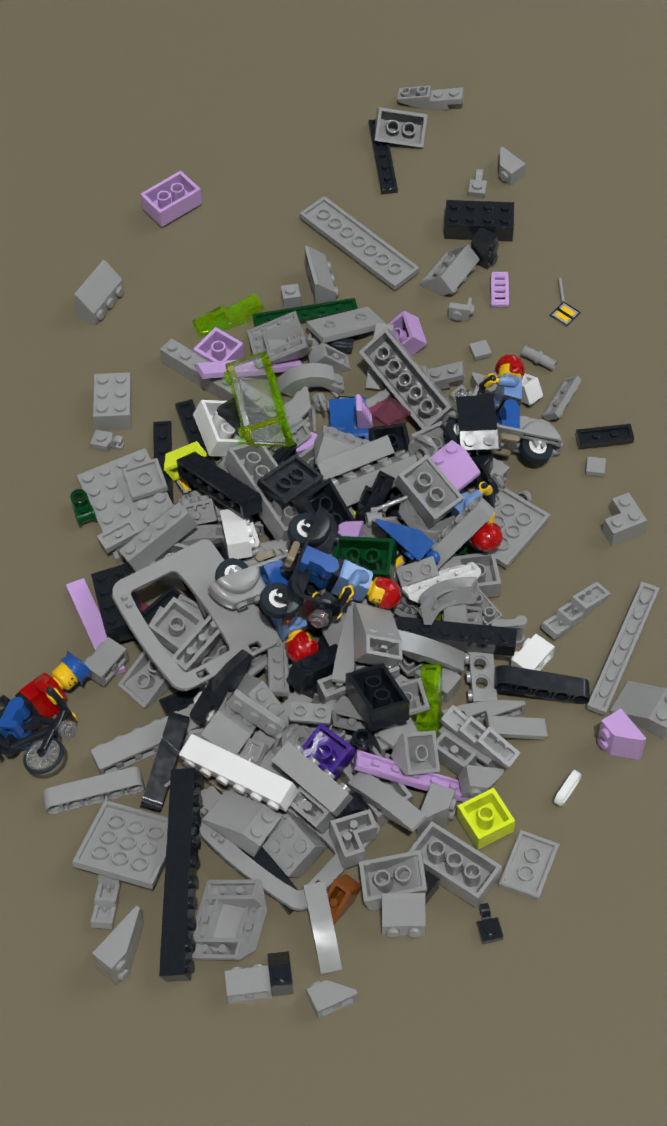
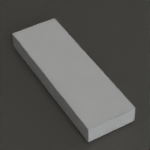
(518, 727)

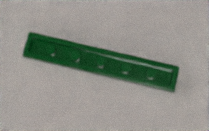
(308, 312)

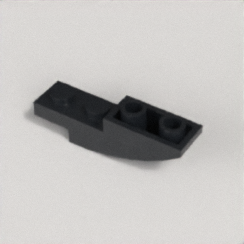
(374, 495)

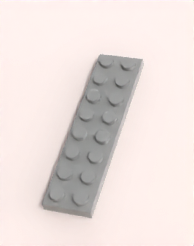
(359, 243)

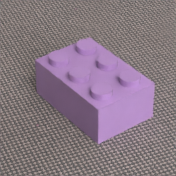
(171, 198)

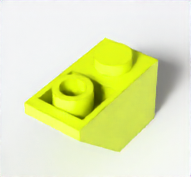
(170, 464)

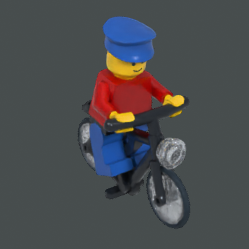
(34, 707)

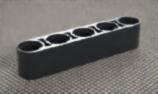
(541, 684)
(164, 761)

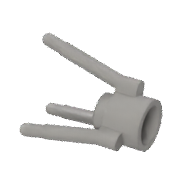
(320, 404)
(369, 516)

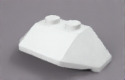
(414, 590)

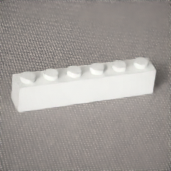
(239, 773)

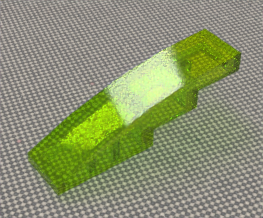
(432, 681)

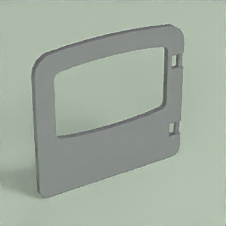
(197, 569)
(250, 869)

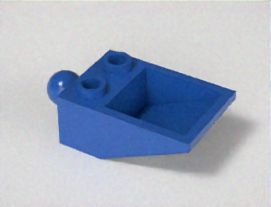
(344, 417)
(412, 540)

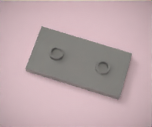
(344, 324)

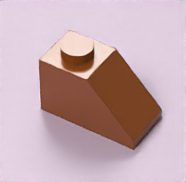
(342, 895)

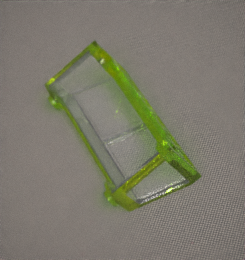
(259, 401)

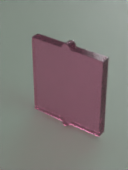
(389, 412)

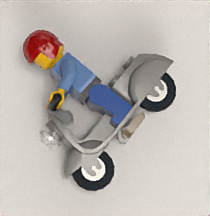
(531, 437)
(240, 585)

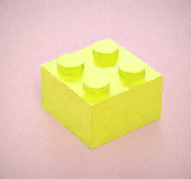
(485, 818)

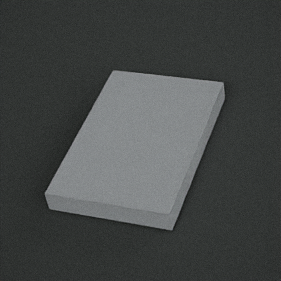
(529, 865)

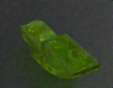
(228, 317)

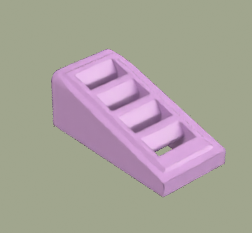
(499, 283)
(364, 415)

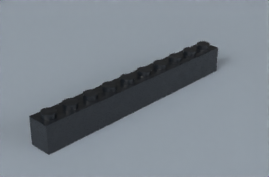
(180, 875)

